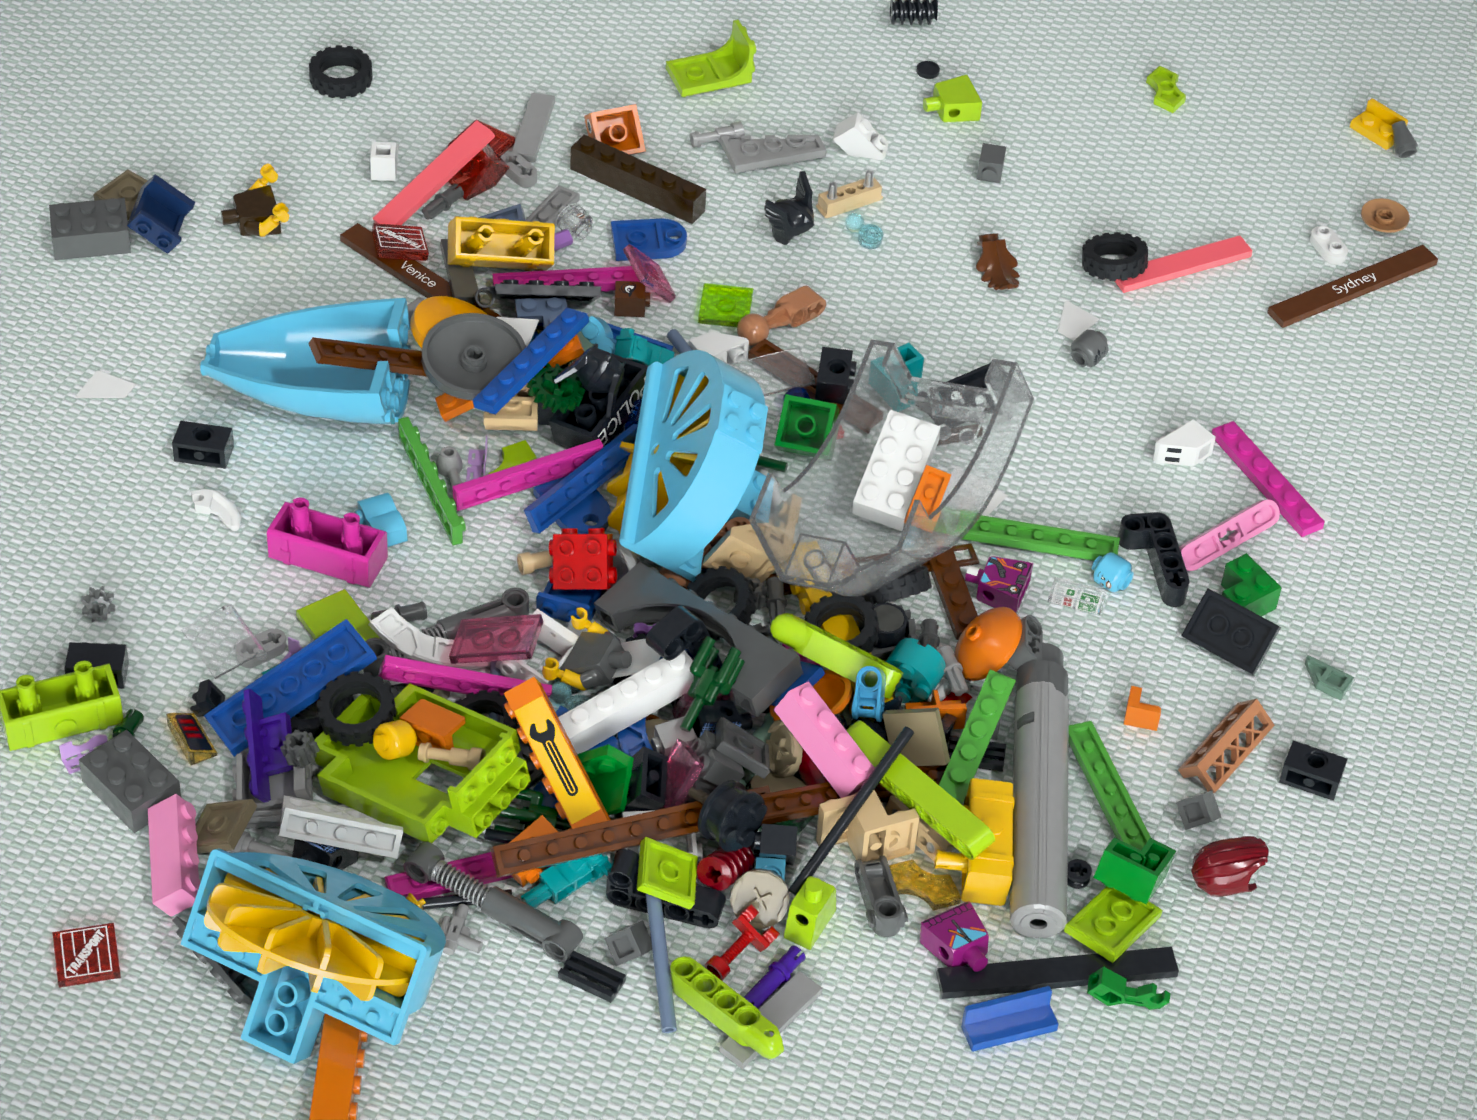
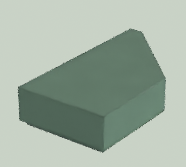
(1327, 678)

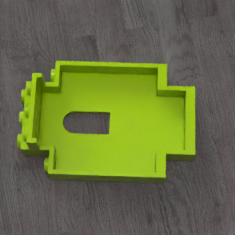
(390, 788)

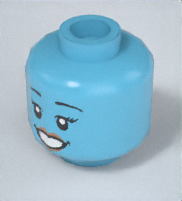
(1112, 572)

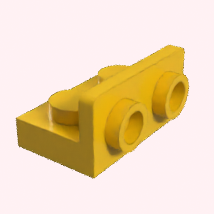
(1377, 123)

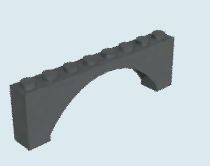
(648, 597)

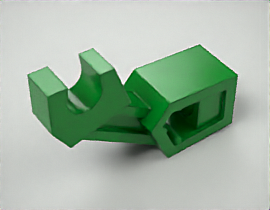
(1113, 990)

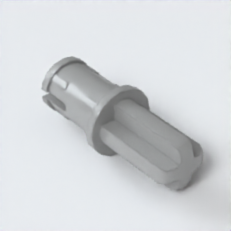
(953, 671)

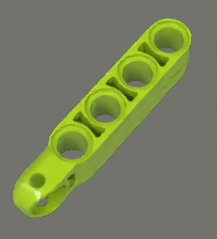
(832, 651)
(724, 1007)

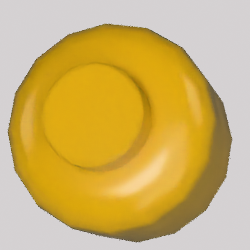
(394, 739)

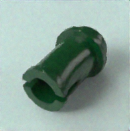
(129, 723)

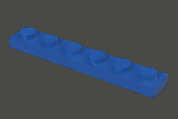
(530, 361)
(580, 483)

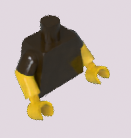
(256, 208)

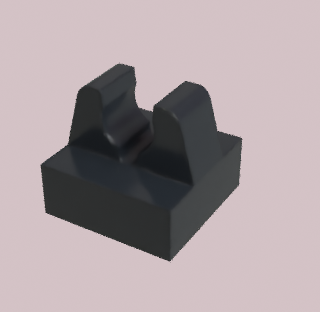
(206, 698)

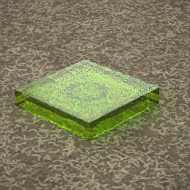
(724, 304)

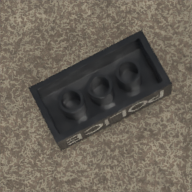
(589, 419)

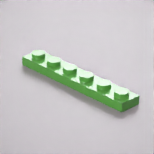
(428, 475)
(1042, 538)
(977, 734)
(1107, 785)

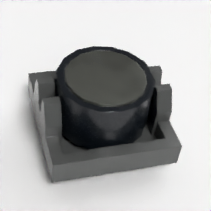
(893, 625)

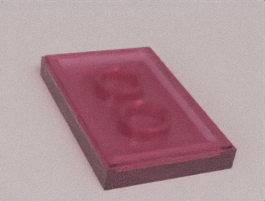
(496, 639)

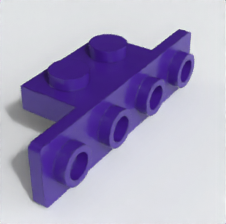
(264, 743)

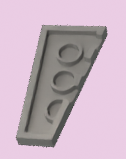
(754, 154)

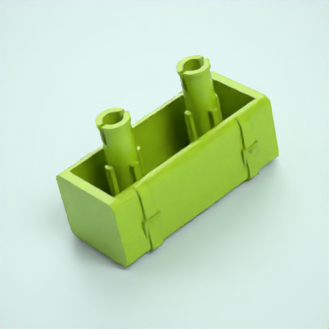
(60, 706)

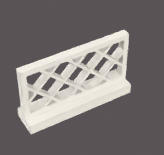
(338, 827)

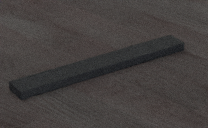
(1053, 972)

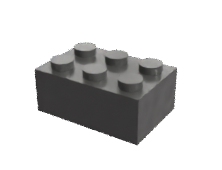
(89, 229)
(127, 779)

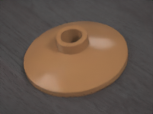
(1385, 215)

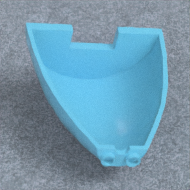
(276, 366)

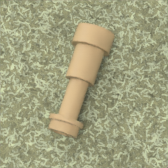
(529, 562)
(455, 756)

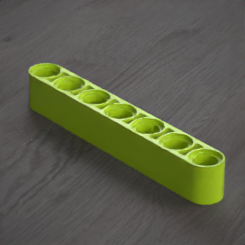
(929, 799)

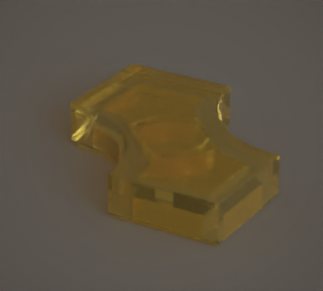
(934, 889)

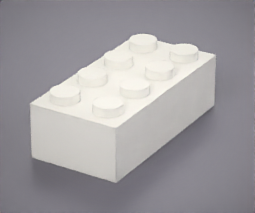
(895, 469)

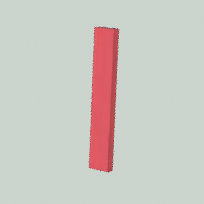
(435, 175)
(1188, 262)

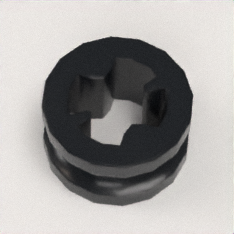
(1084, 870)

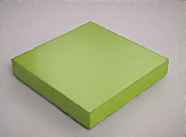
(667, 873)

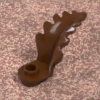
(997, 263)

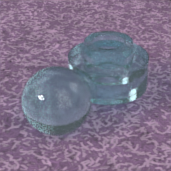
(869, 235)
(563, 695)

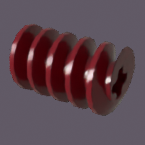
(724, 868)

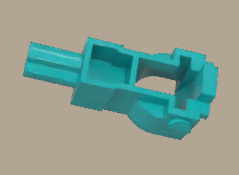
(639, 350)
(565, 878)

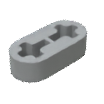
(520, 170)
(273, 650)

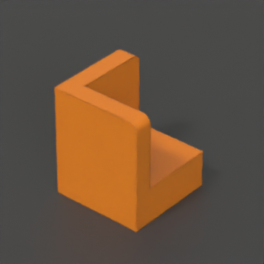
(1141, 714)

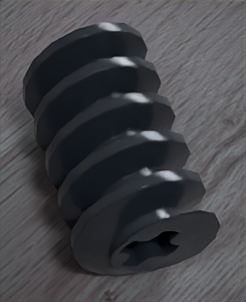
(913, 10)

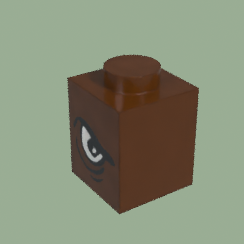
(631, 299)

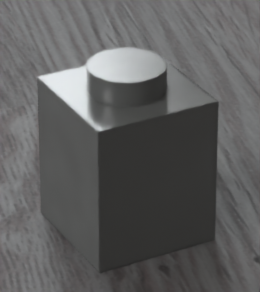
(991, 163)

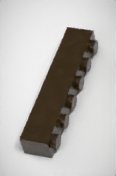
(638, 179)

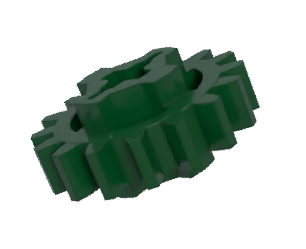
(561, 395)

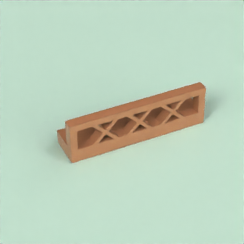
(1221, 737)

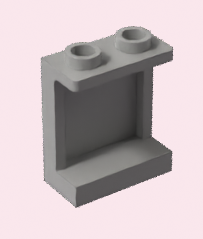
(293, 783)

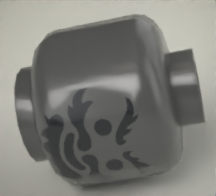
(1089, 348)

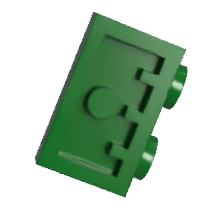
(610, 775)

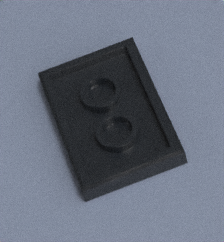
(1231, 631)

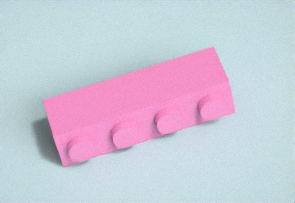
(824, 739)
(173, 854)

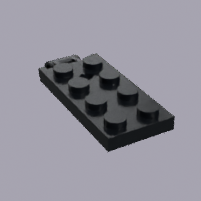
(536, 289)

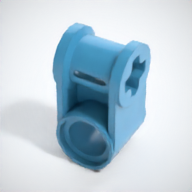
(869, 696)

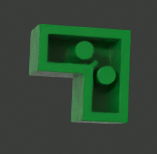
(1250, 585)
(1135, 870)

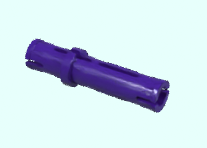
(778, 973)

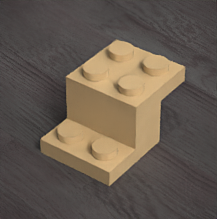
(517, 414)
(871, 830)

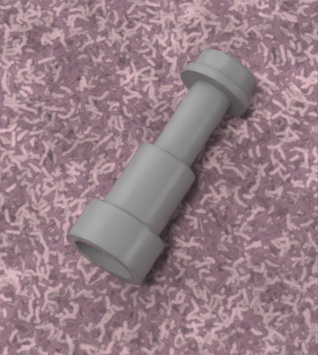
(734, 131)

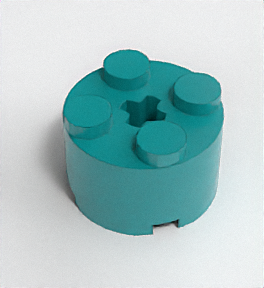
(921, 670)

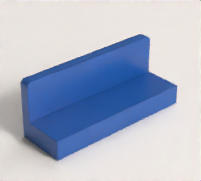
(1009, 1019)

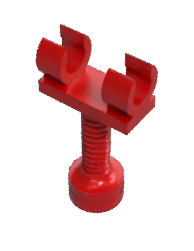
(720, 965)

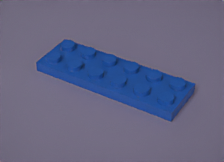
(294, 682)

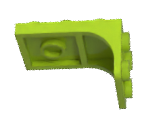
(718, 69)

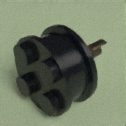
(730, 815)

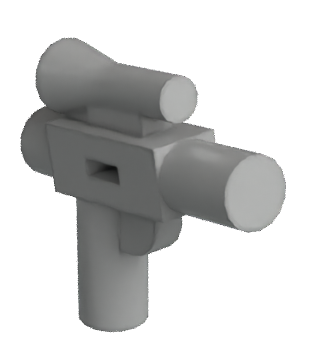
(457, 933)

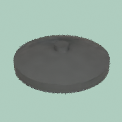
(468, 352)

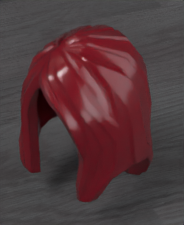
(1228, 865)

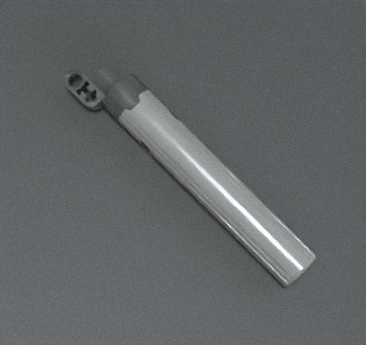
(1039, 786)

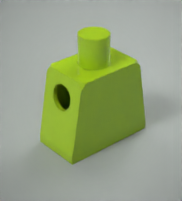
(955, 100)
(815, 902)

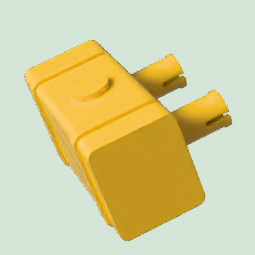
(500, 243)
(990, 873)

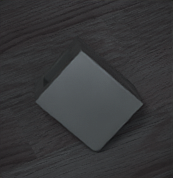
(1198, 810)
(629, 943)

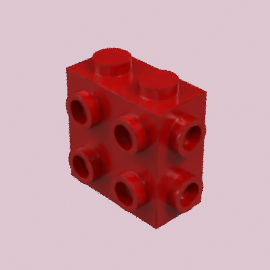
(582, 559)

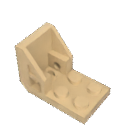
(741, 551)

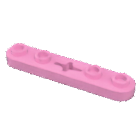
(1246, 525)

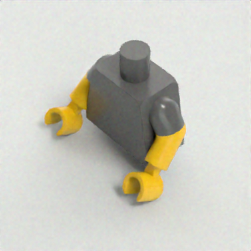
(591, 659)

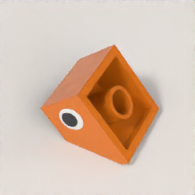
(617, 128)

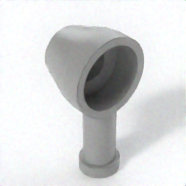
(450, 465)

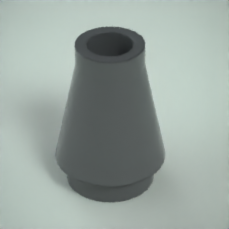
(1403, 140)

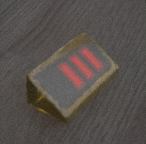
(190, 737)

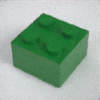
(804, 425)

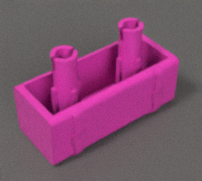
(327, 543)

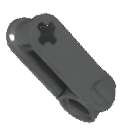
(880, 896)

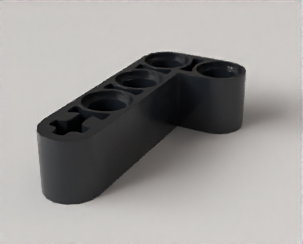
(1157, 536)
(679, 632)
(623, 892)

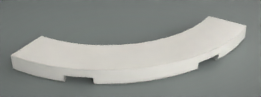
(415, 644)

